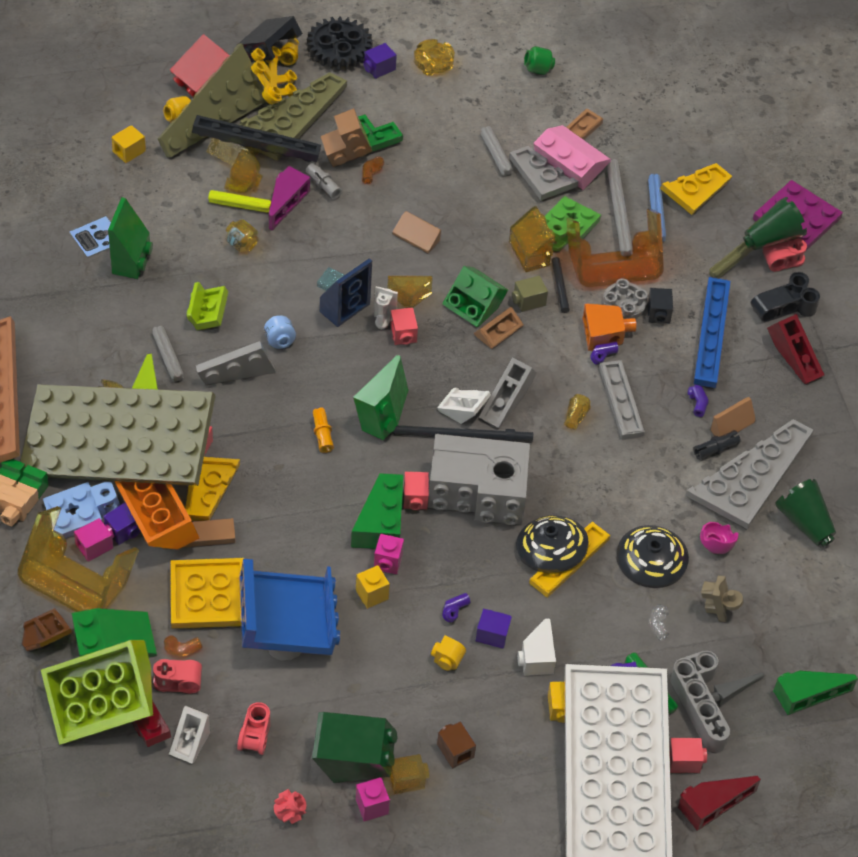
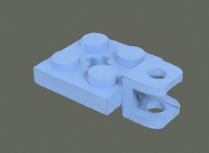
(89, 502)

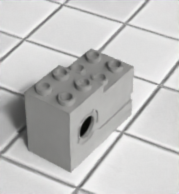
(480, 477)

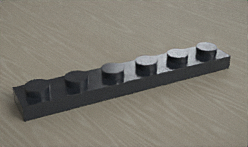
(256, 138)

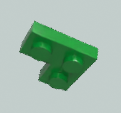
(381, 136)

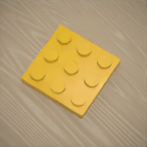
(205, 593)

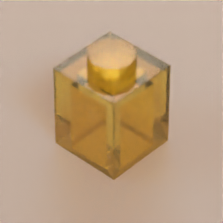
(409, 774)

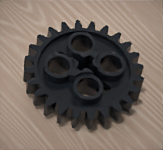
(339, 42)

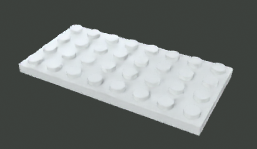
(617, 762)

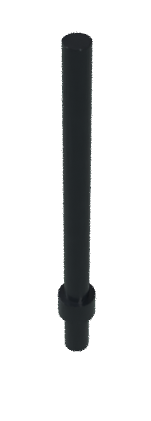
(507, 435)

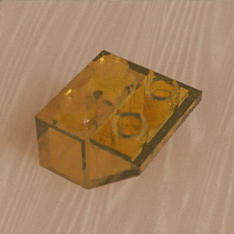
(532, 240)

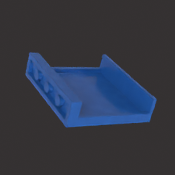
(288, 611)

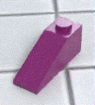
(289, 191)

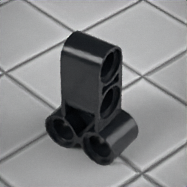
(787, 299)

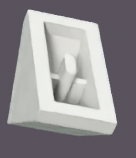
(190, 735)

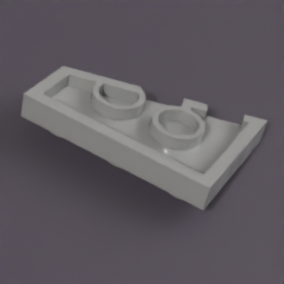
(539, 174)
(238, 364)

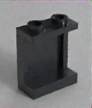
(270, 32)

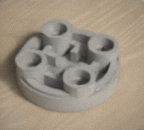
(628, 297)

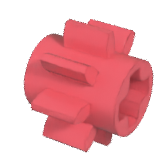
(290, 806)

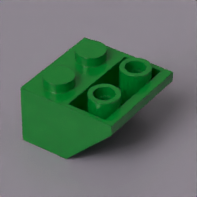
(474, 296)

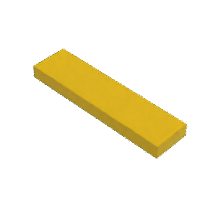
(549, 582)

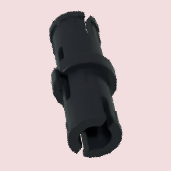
(716, 444)

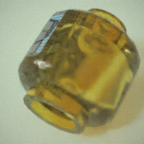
(242, 235)

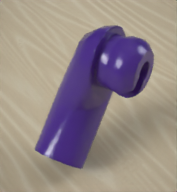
(601, 351)
(452, 606)

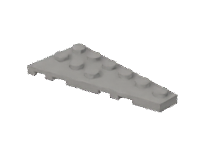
(749, 479)

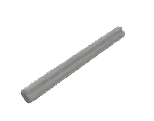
(619, 208)

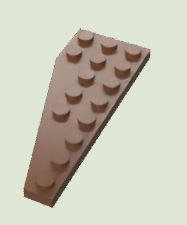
(8, 392)

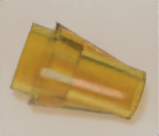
(577, 410)

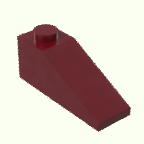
(795, 348)
(715, 798)

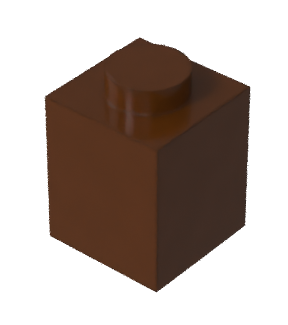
(456, 744)

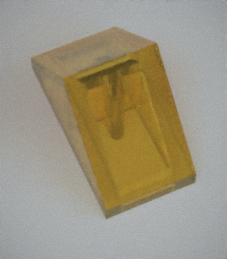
(410, 289)

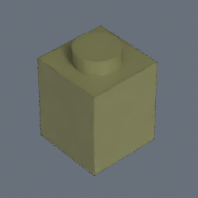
(530, 293)

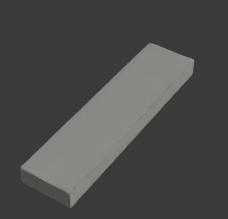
(621, 400)

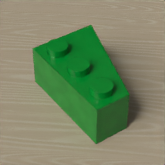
(380, 512)

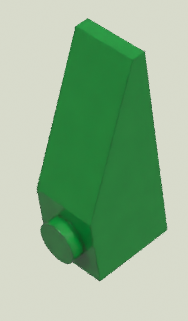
(808, 688)

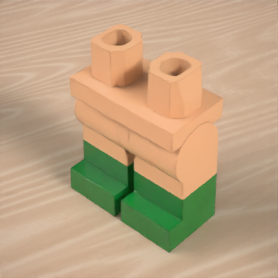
(19, 490)

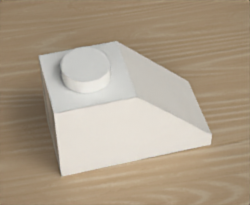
(538, 651)

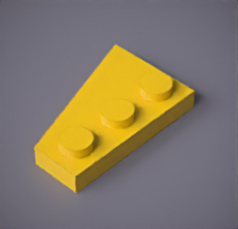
(696, 189)
(213, 483)

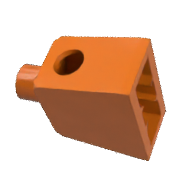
(605, 325)

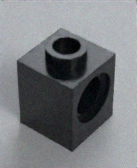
(660, 305)

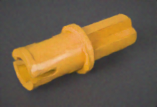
(322, 430)

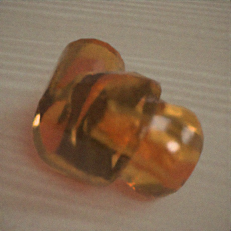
(370, 168)
(181, 649)

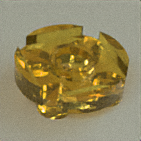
(444, 57)

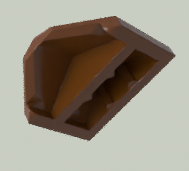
(44, 630)

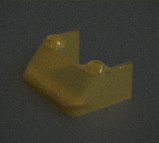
(63, 579)

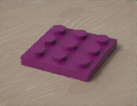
(817, 213)

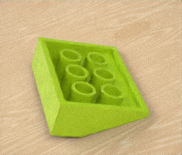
(99, 690)

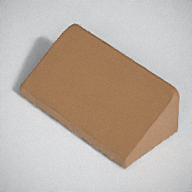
(417, 232)
(499, 328)
(734, 418)

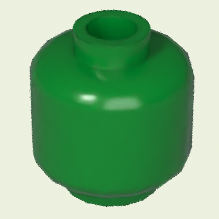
(539, 60)

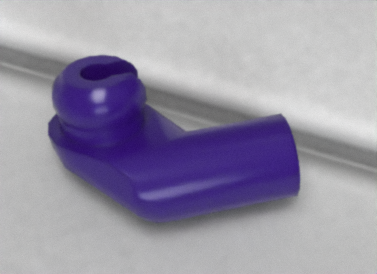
(702, 400)

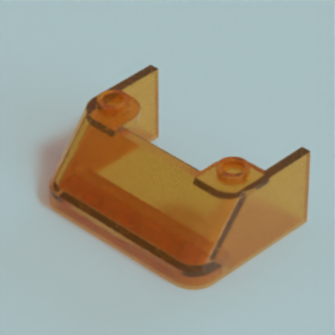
(608, 267)

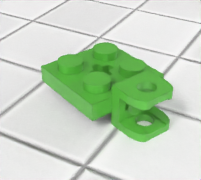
(567, 208)

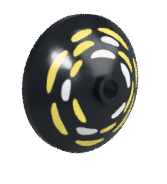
(552, 544)
(650, 565)

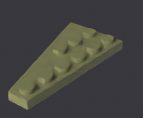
(223, 97)
(298, 112)

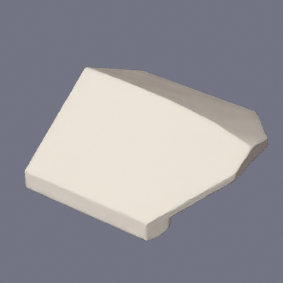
(463, 404)

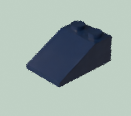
(348, 295)

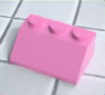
(571, 154)

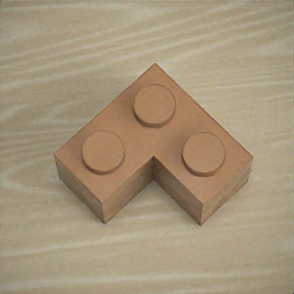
(347, 141)

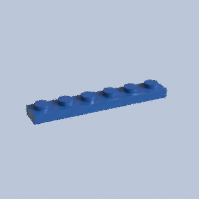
(712, 332)

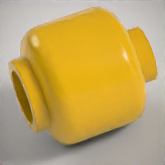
(174, 107)

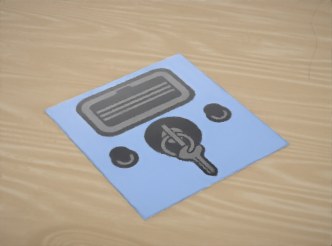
(93, 236)

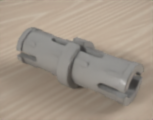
(331, 187)

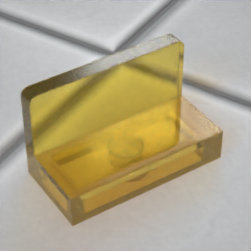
(227, 150)

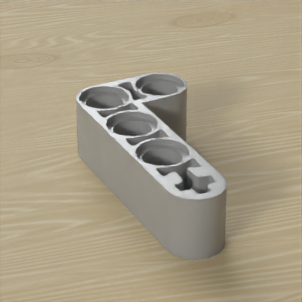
(711, 729)

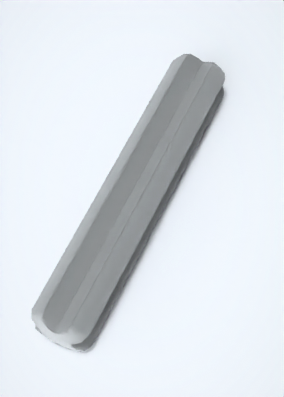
(496, 151)
(168, 353)

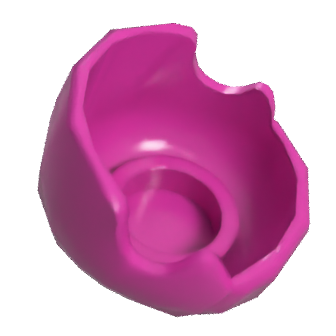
(718, 538)

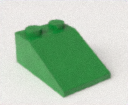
(128, 242)
(382, 400)
(104, 628)

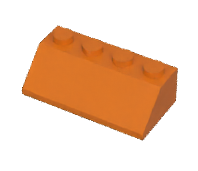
(158, 514)

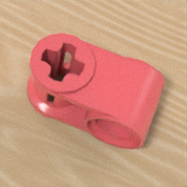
(784, 255)
(178, 676)
(255, 733)

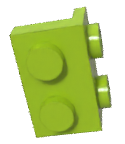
(207, 306)

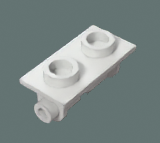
(384, 302)

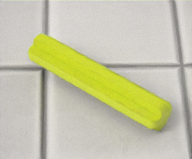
(239, 201)

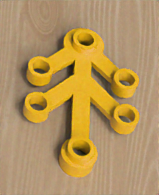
(271, 92)

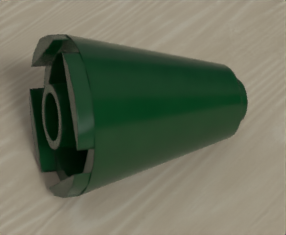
(776, 226)
(808, 512)

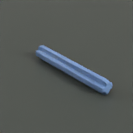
(656, 199)

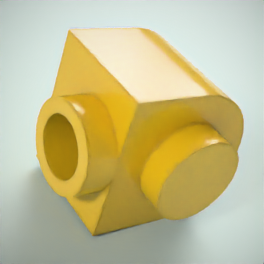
(448, 653)

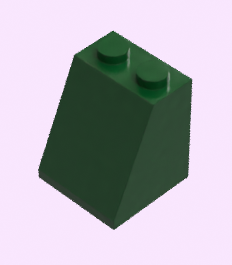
(354, 746)

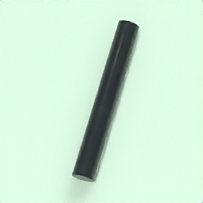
(560, 285)

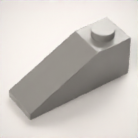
(508, 392)

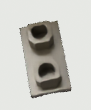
(720, 598)

